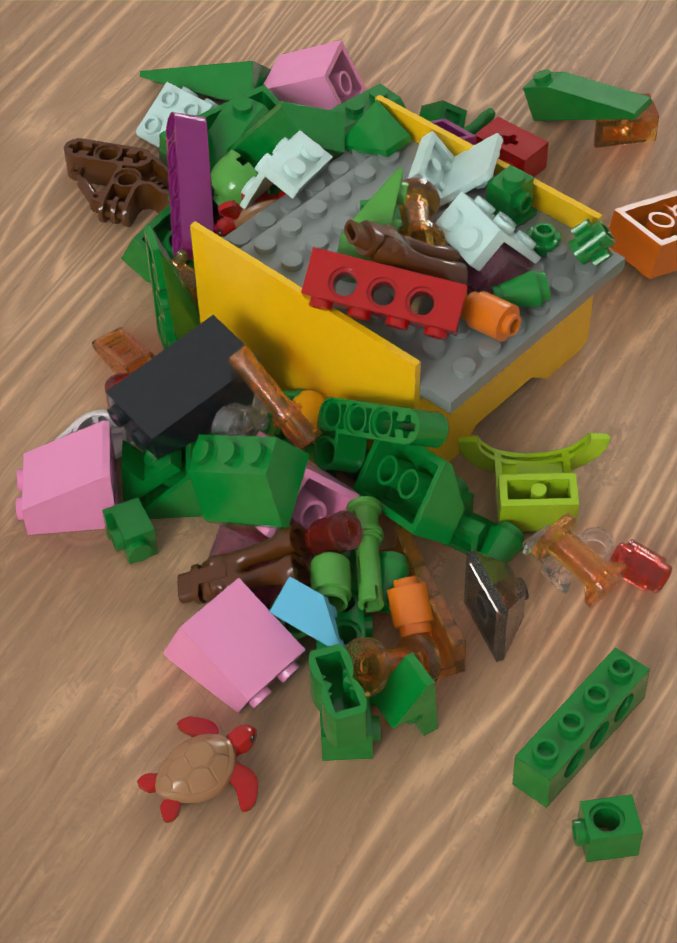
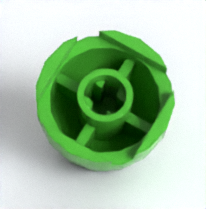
(229, 178)

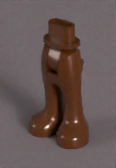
(400, 251)
(221, 570)

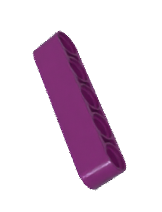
(188, 178)

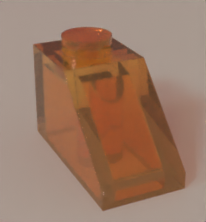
(628, 130)

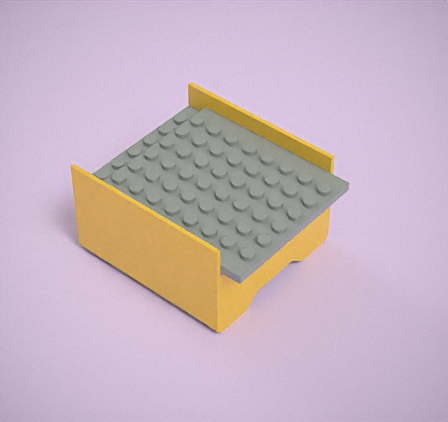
(258, 275)

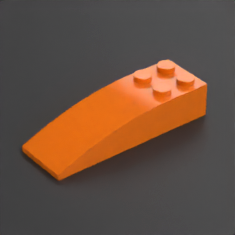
(648, 234)

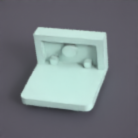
(170, 100)
(289, 168)
(455, 173)
(479, 233)

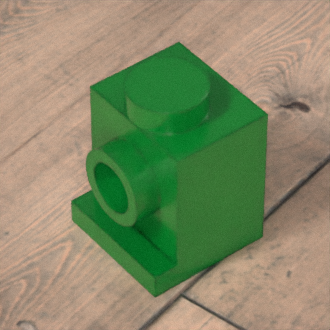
(512, 194)
(130, 530)

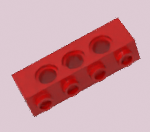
(329, 267)

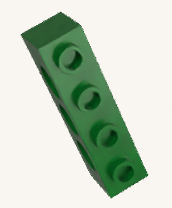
(580, 727)

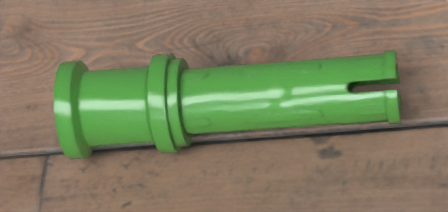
(368, 563)

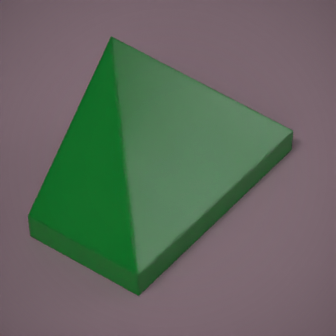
(377, 133)

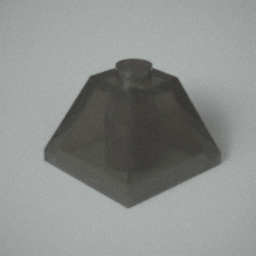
(494, 600)

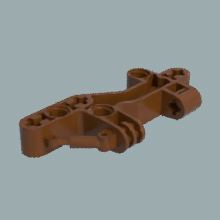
(132, 177)

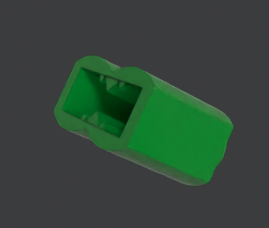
(338, 696)

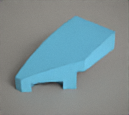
(307, 612)

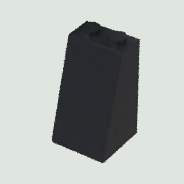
(180, 390)

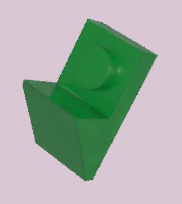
(144, 472)
(409, 697)

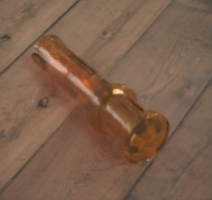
(285, 413)

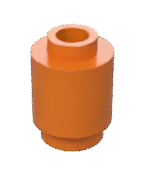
(491, 315)
(410, 606)

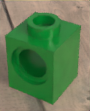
(612, 812)

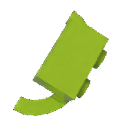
(538, 485)

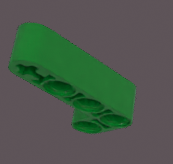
(350, 422)

